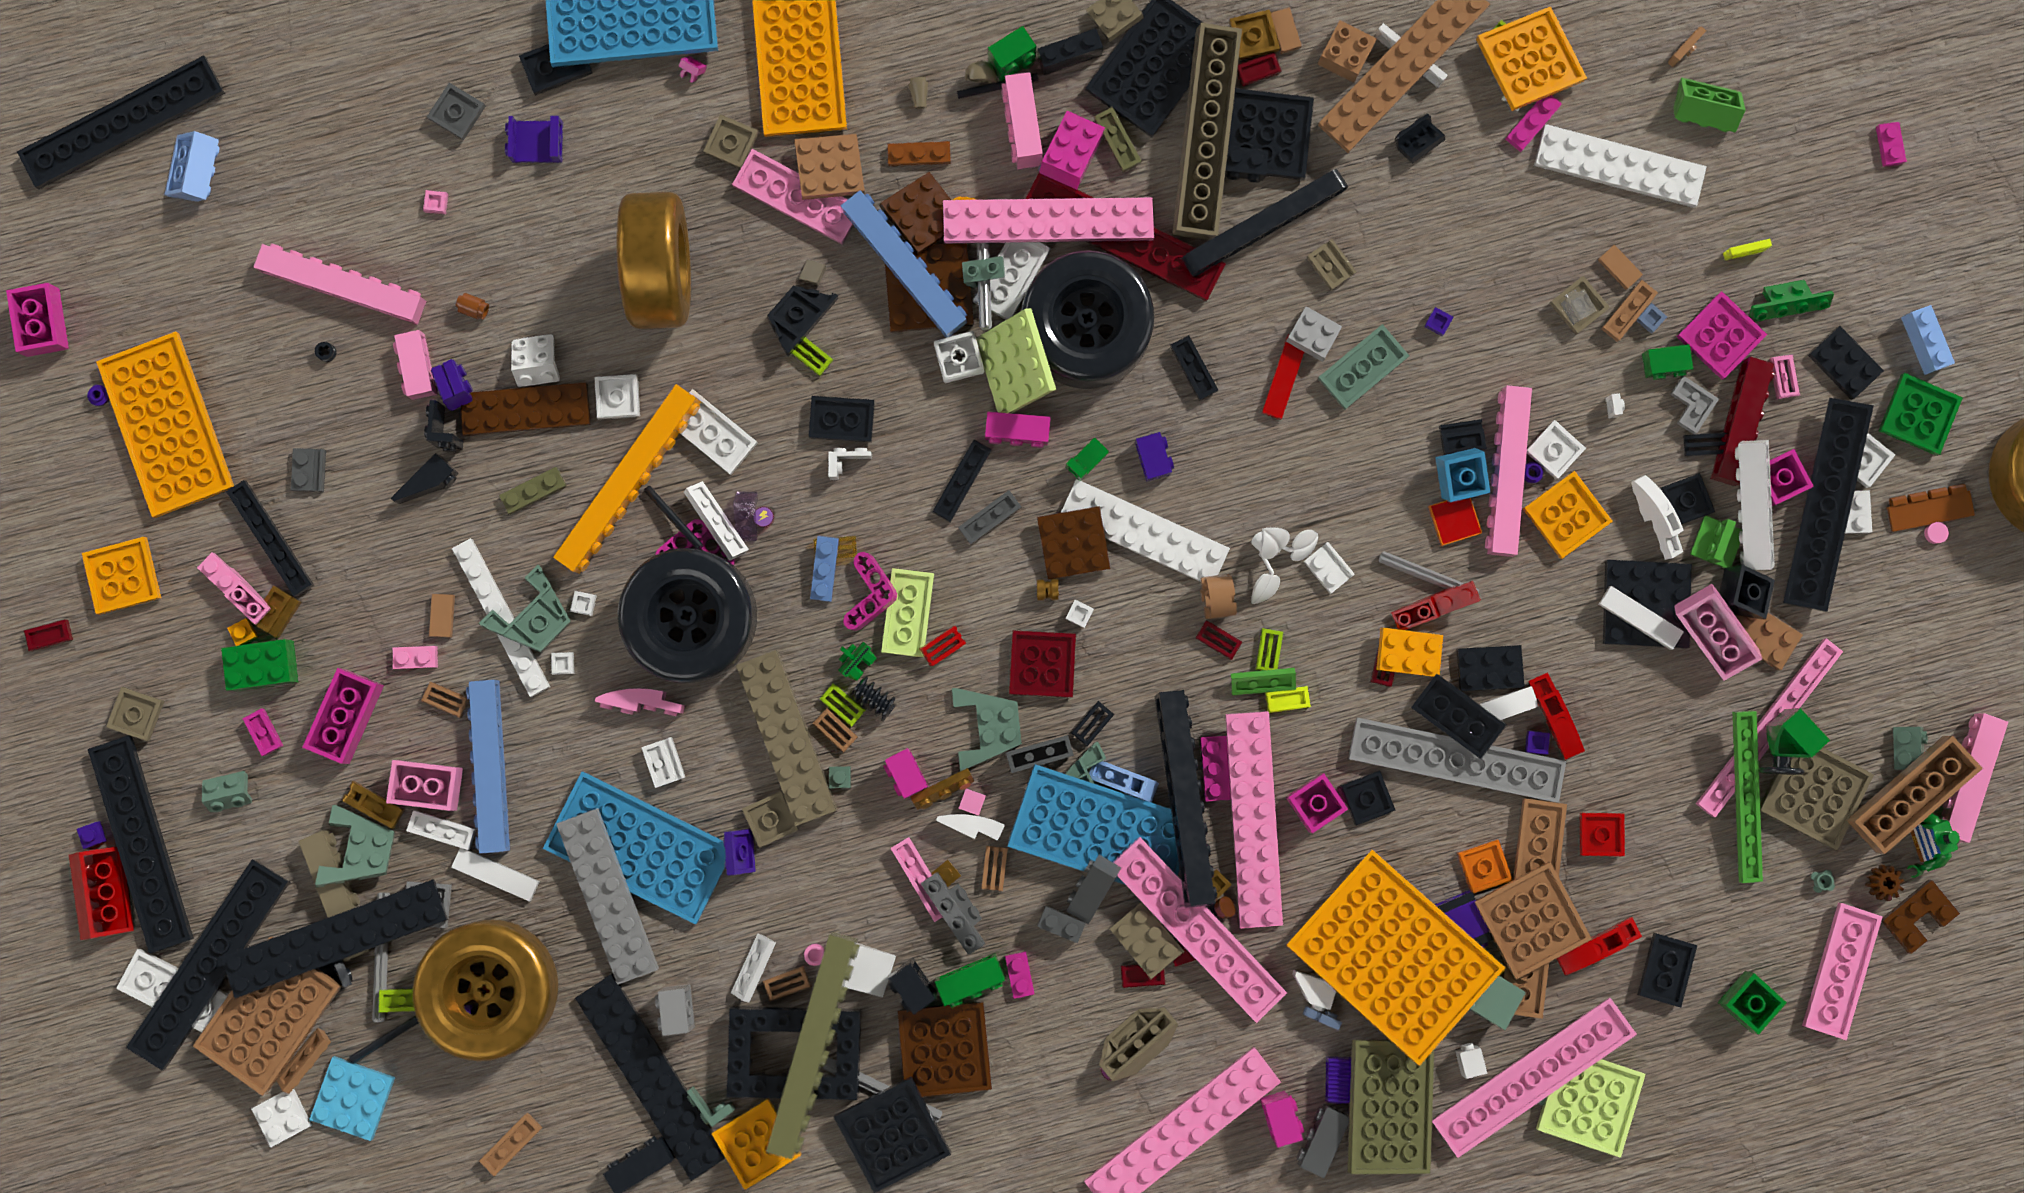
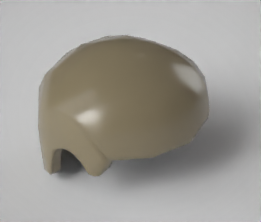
(981, 72)

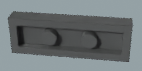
(989, 517)

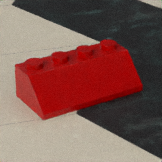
(100, 893)

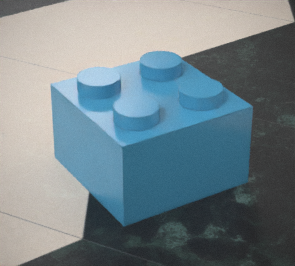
(1462, 475)

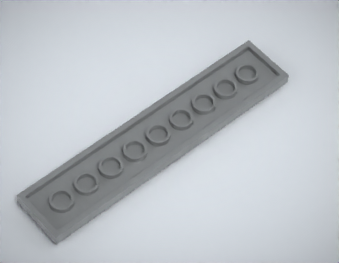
(1448, 760)

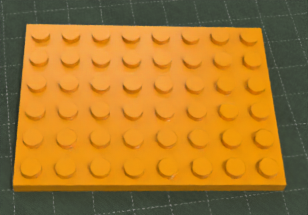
(1395, 957)

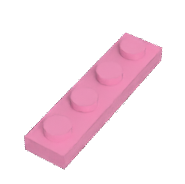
(916, 872)

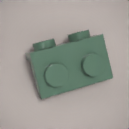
(1908, 745)
(226, 792)

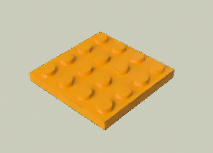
(1531, 58)

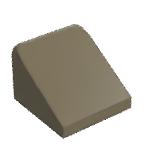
(813, 272)

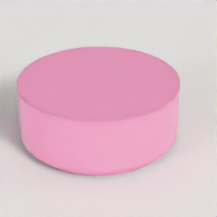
(1936, 533)
(814, 954)

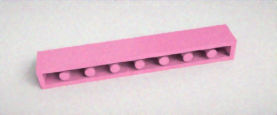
(340, 284)
(1509, 471)

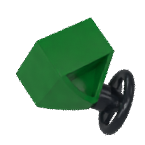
(1792, 736)

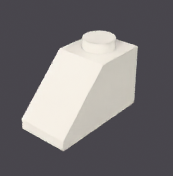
(1315, 990)

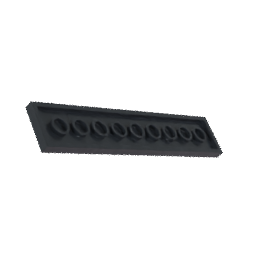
(120, 122)
(1828, 504)
(140, 844)
(334, 938)
(203, 968)
(650, 1076)

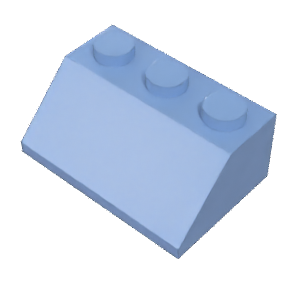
(192, 166)

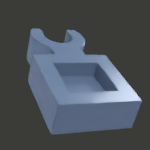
(1329, 1018)

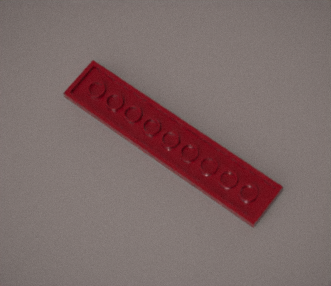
(1156, 256)

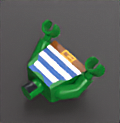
(1933, 844)

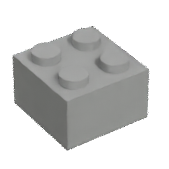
(675, 1010)

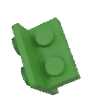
(1716, 541)

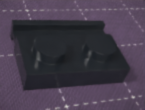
(1462, 436)

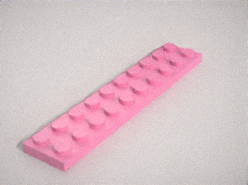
(1048, 220)
(1254, 819)
(1198, 931)
(1533, 1077)
(1186, 1127)

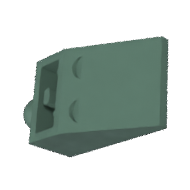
(1499, 1002)

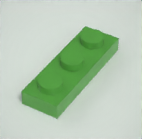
(1263, 681)

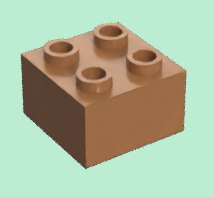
(1347, 51)

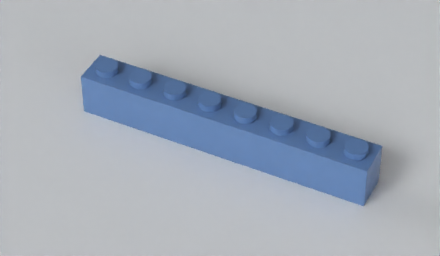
(903, 264)
(488, 766)

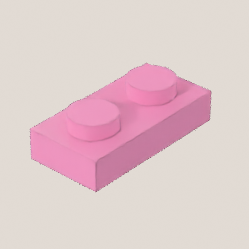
(415, 657)

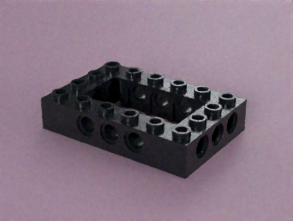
(790, 1019)

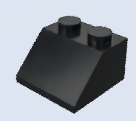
(1746, 591)

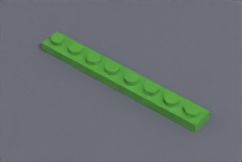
(1747, 796)

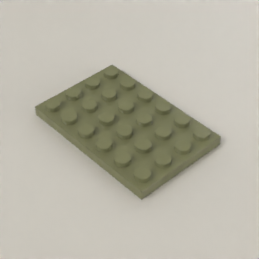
(1389, 1110)

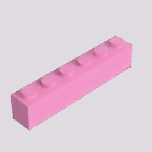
(1983, 745)

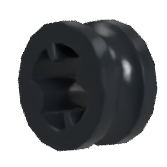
(326, 345)

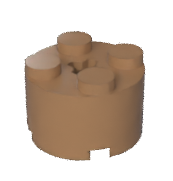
(1218, 595)

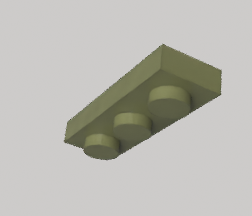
(1118, 140)
(533, 490)

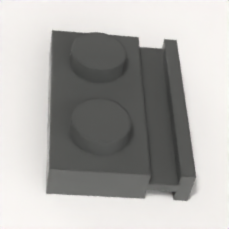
(308, 470)

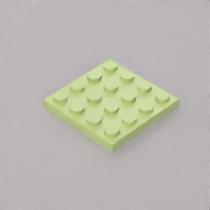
(1015, 362)
(1594, 1107)

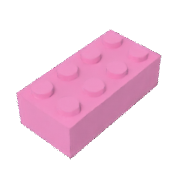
(1023, 121)
(1718, 632)

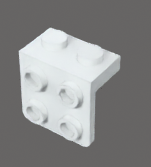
(534, 361)

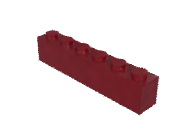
(1743, 415)

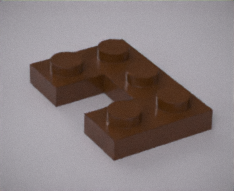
(1902, 918)

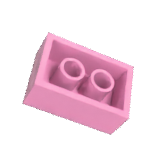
(424, 785)

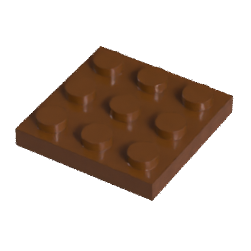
(918, 212)
(1073, 542)

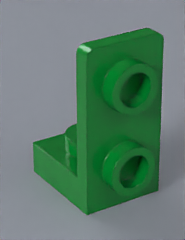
(1086, 459)

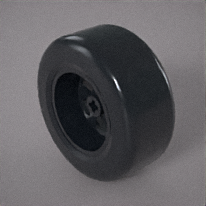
(1110, 282)
(650, 591)

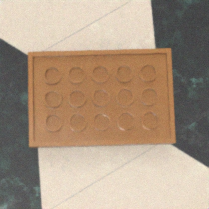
(264, 1029)

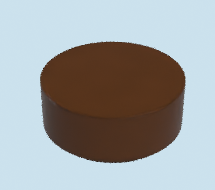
(1224, 907)

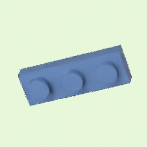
(824, 568)

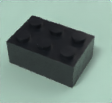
(912, 986)

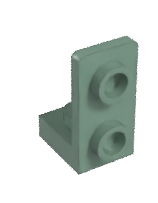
(983, 270)
(706, 1114)

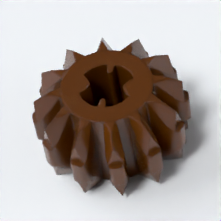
(1887, 890)

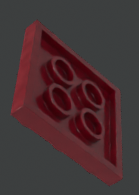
(1042, 664)

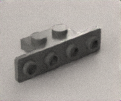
(956, 911)

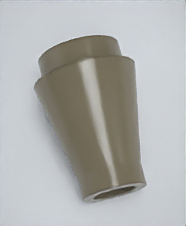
(919, 90)

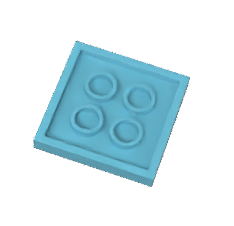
(352, 1098)

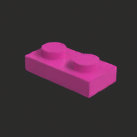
(1891, 144)
(263, 732)
(1019, 974)

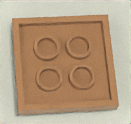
(829, 166)

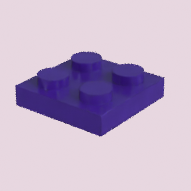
(739, 852)

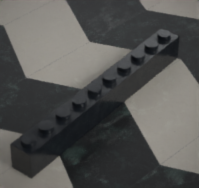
(1184, 799)

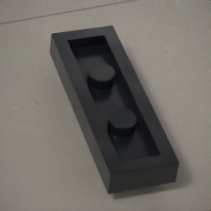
(1194, 368)

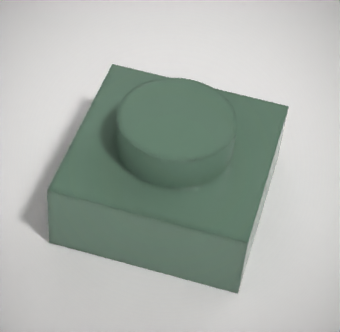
(840, 777)

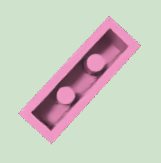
(414, 365)

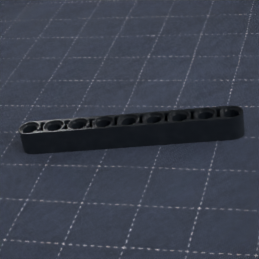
(1264, 223)

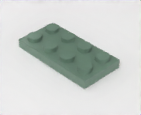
(1363, 367)

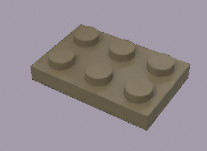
(1146, 940)

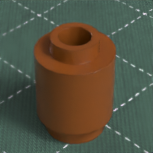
(472, 306)

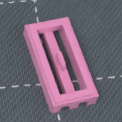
(1792, 375)

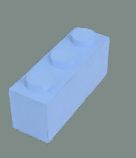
(1927, 340)

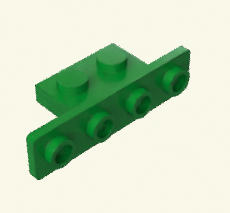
(1789, 300)

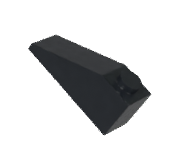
(431, 477)

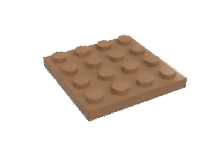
(1532, 920)

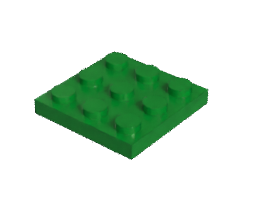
(1920, 414)

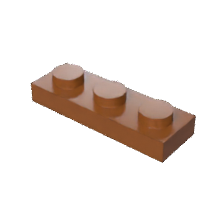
(919, 153)

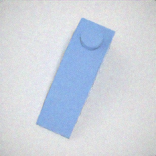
(1124, 780)

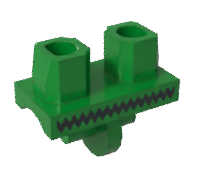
(849, 666)

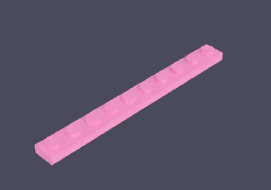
(1791, 697)

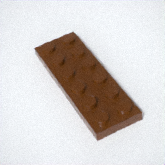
(526, 409)

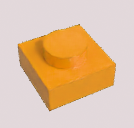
(242, 632)

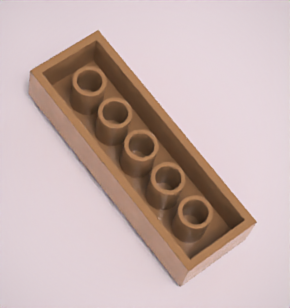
(1914, 794)

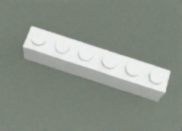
(1755, 504)

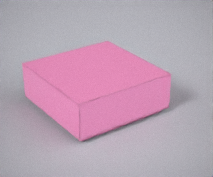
(435, 202)
(972, 802)

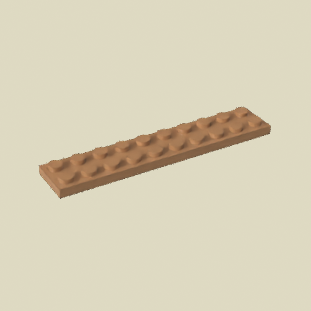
(1399, 70)
(1538, 843)

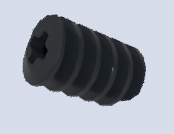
(874, 698)

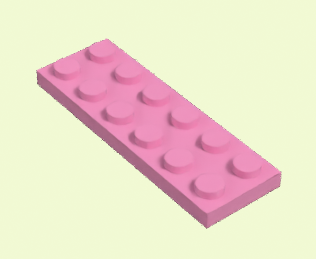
(781, 190)
(1842, 971)

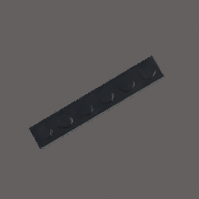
(270, 538)

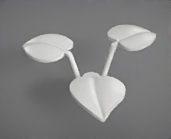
(1270, 543)

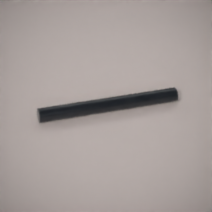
(987, 88)
(673, 517)
(384, 1039)

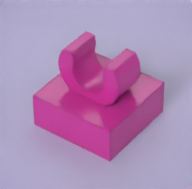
(692, 66)

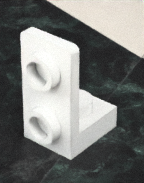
(835, 465)

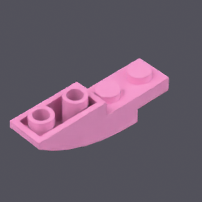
(235, 588)
(632, 699)

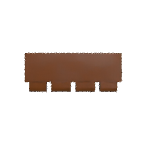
(1930, 508)

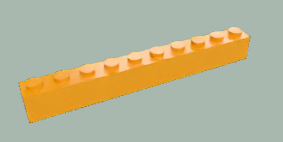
(627, 479)

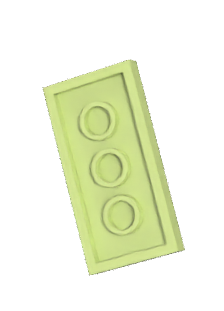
(909, 615)

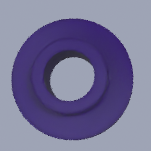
(102, 400)
(1538, 472)

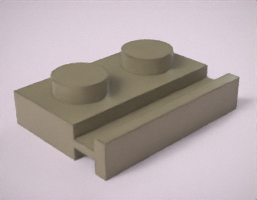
(1331, 264)

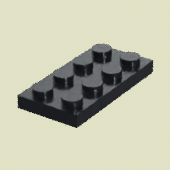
(1459, 716)

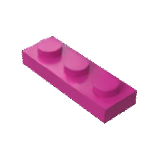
(1533, 122)

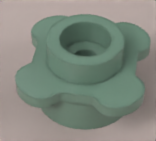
(1828, 883)

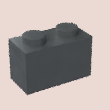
(1061, 924)

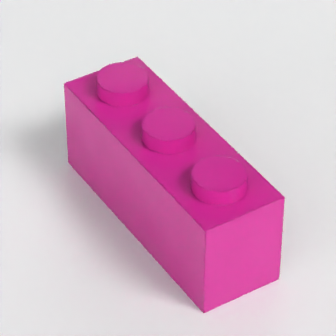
(1017, 429)

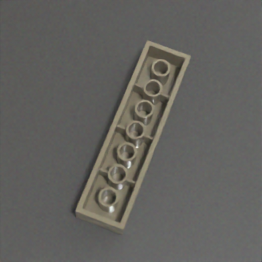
(786, 737)

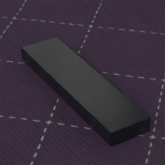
(962, 481)

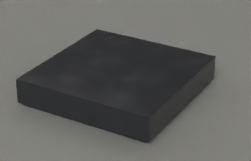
(1689, 498)
(1367, 798)

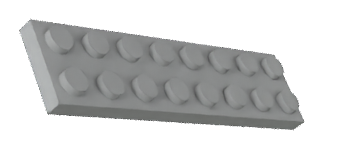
(607, 896)

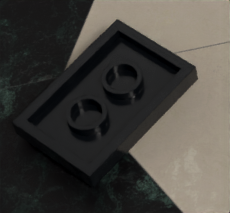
(544, 76)
(1845, 362)
(841, 419)
(1490, 668)
(1667, 970)

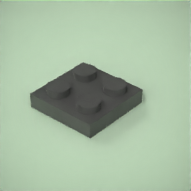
(456, 111)

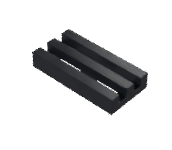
(1687, 445)
(1101, 726)

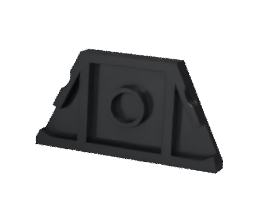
(798, 314)

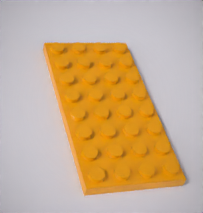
(799, 66)
(165, 424)

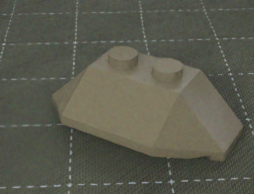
(1137, 1042)

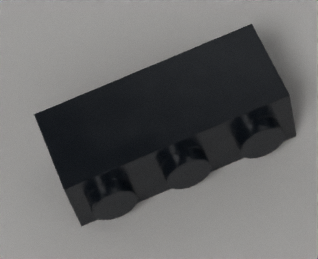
(1069, 51)
(638, 1164)

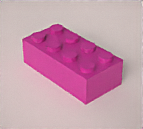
(343, 716)

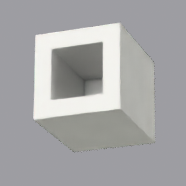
(1470, 1061)

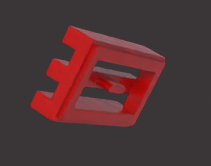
(957, 636)

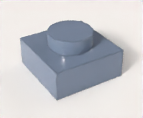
(1651, 318)

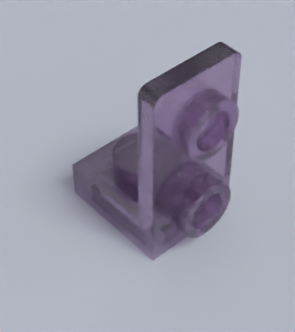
(745, 515)

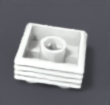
(965, 345)

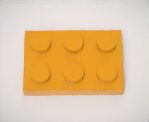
(1409, 652)

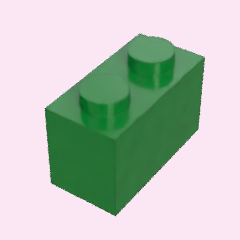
(1667, 361)

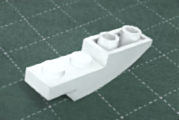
(1656, 507)

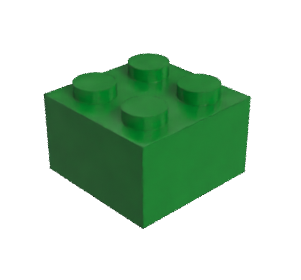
(1012, 53)
(1752, 1002)

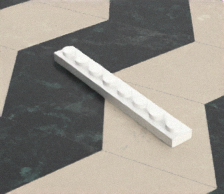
(491, 598)

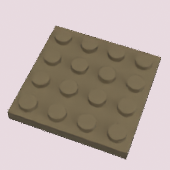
(1818, 799)

